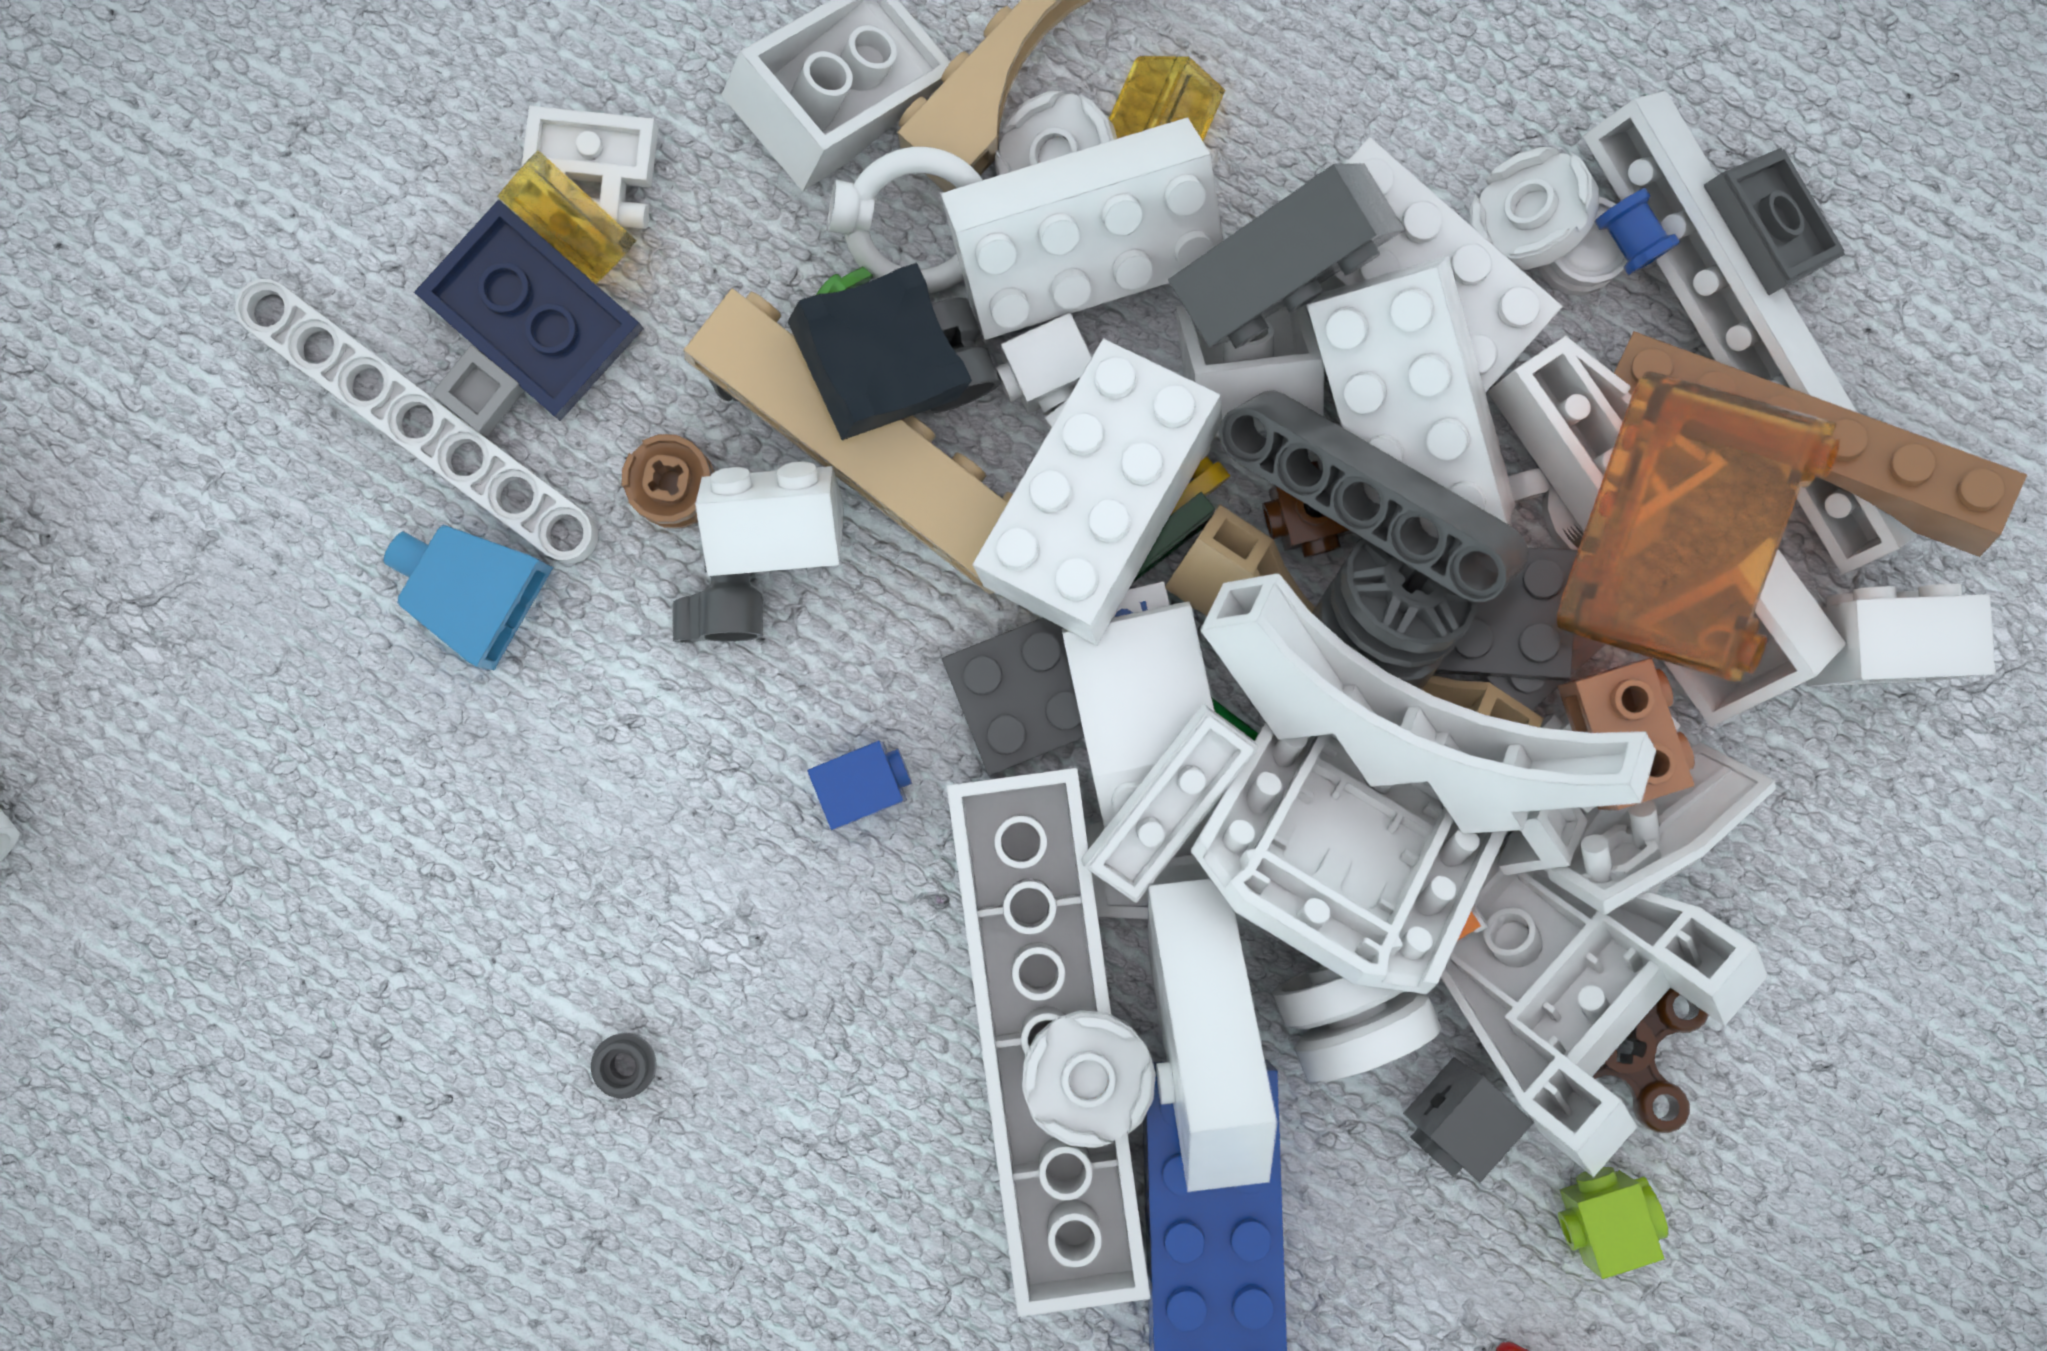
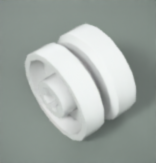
(1351, 1023)

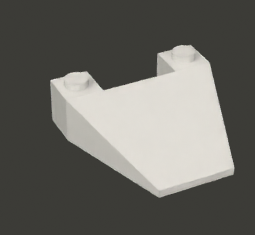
(1565, 986)

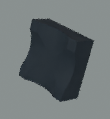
(878, 351)

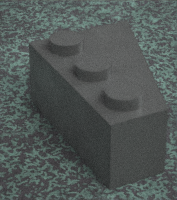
(1287, 254)

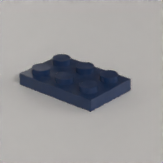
(529, 310)

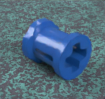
(1636, 231)

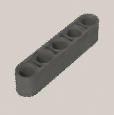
(1401, 489)

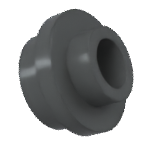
(606, 1075)

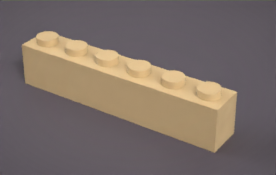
(889, 466)

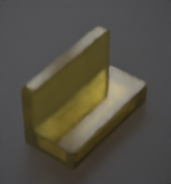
(1163, 92)

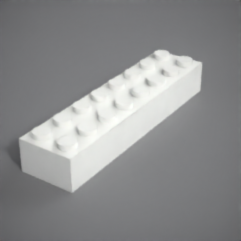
(1032, 961)

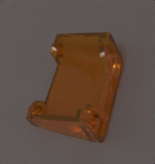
(1691, 524)

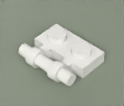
(598, 149)

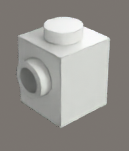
(1043, 364)

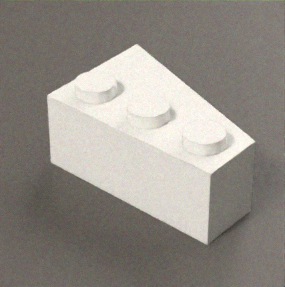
(1567, 418)

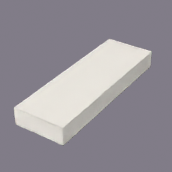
(1169, 803)

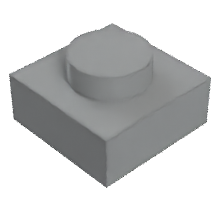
(478, 391)

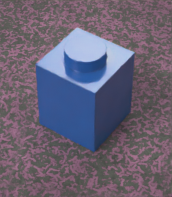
(860, 783)

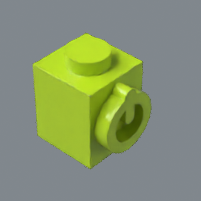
(1613, 1222)

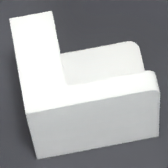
(1545, 841)

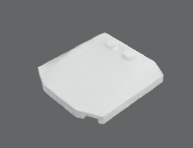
(1344, 868)

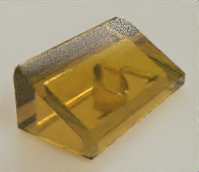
(566, 217)

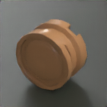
(665, 480)

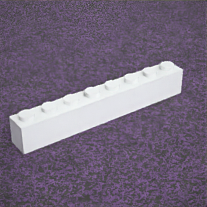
(1735, 316)

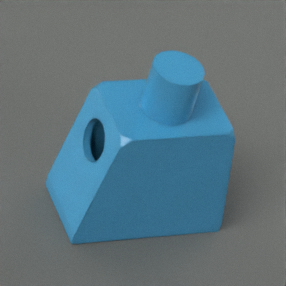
(467, 590)

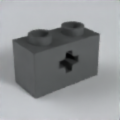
(1465, 1121)

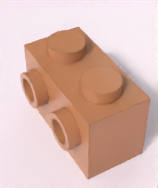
(1633, 700)

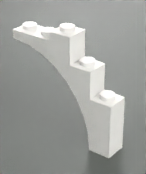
(1397, 734)

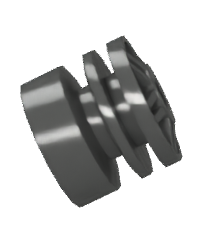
(1394, 613)

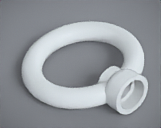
(853, 207)

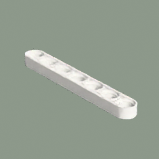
(389, 407)

